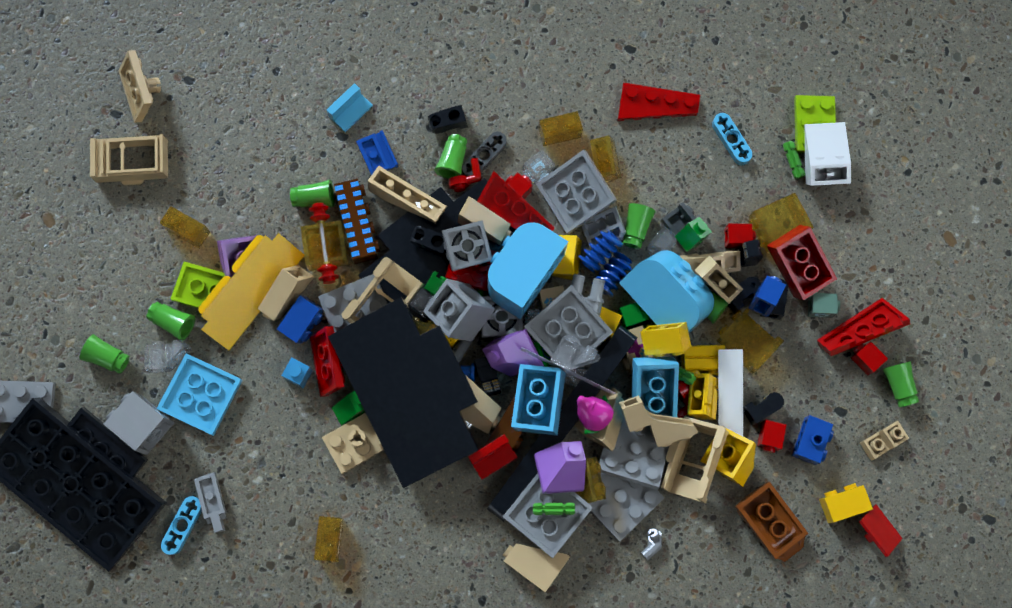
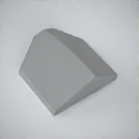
(606, 220)

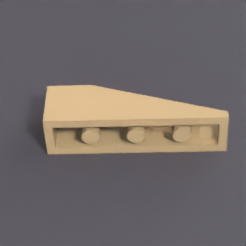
(404, 195)

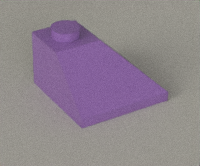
(230, 251)
(505, 352)
(561, 467)

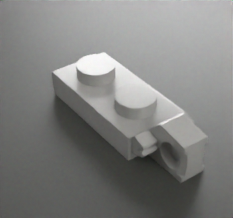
(211, 501)

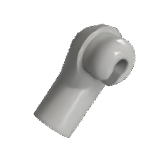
(654, 544)

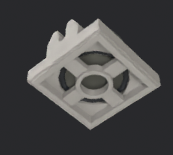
(465, 246)
(500, 322)

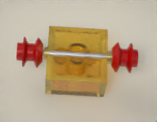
(324, 244)

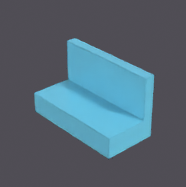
(349, 108)

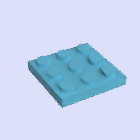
(199, 394)

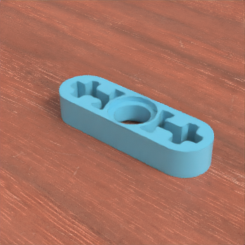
(744, 148)
(173, 527)

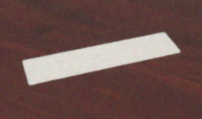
(568, 371)
(730, 389)

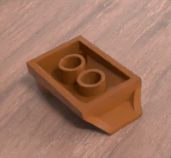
(772, 522)

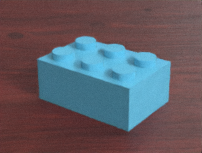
(656, 384)
(538, 399)

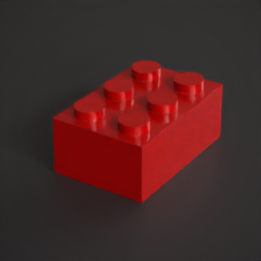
(802, 262)

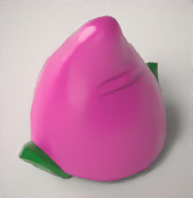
(594, 413)

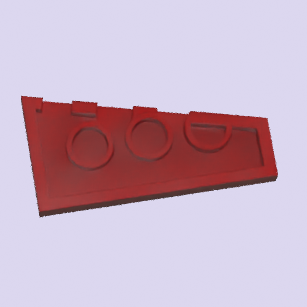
(654, 103)
(508, 204)
(865, 326)

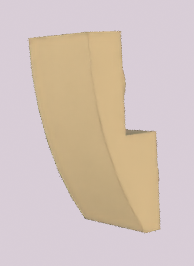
(884, 440)

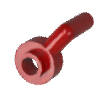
(460, 182)
(683, 394)

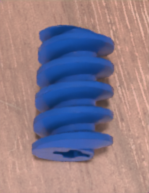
(600, 251)
(613, 272)

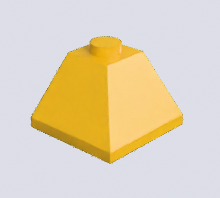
(735, 459)

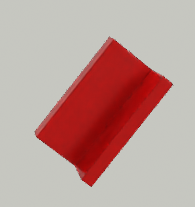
(492, 457)

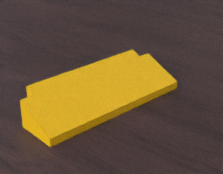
(236, 299)

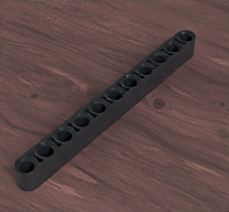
(598, 373)

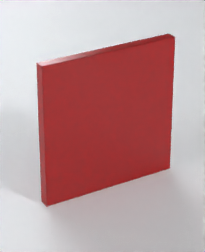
(880, 530)

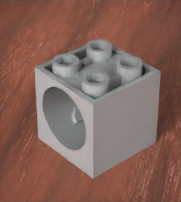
(458, 310)
(138, 423)

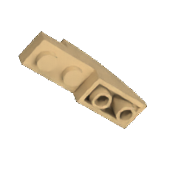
(727, 260)

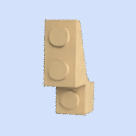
(663, 428)

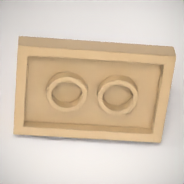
(137, 86)
(353, 443)

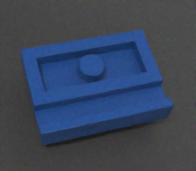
(377, 152)

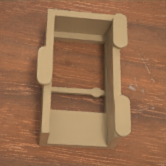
(101, 160)
(394, 275)
(687, 486)

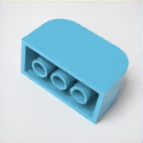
(524, 267)
(669, 290)

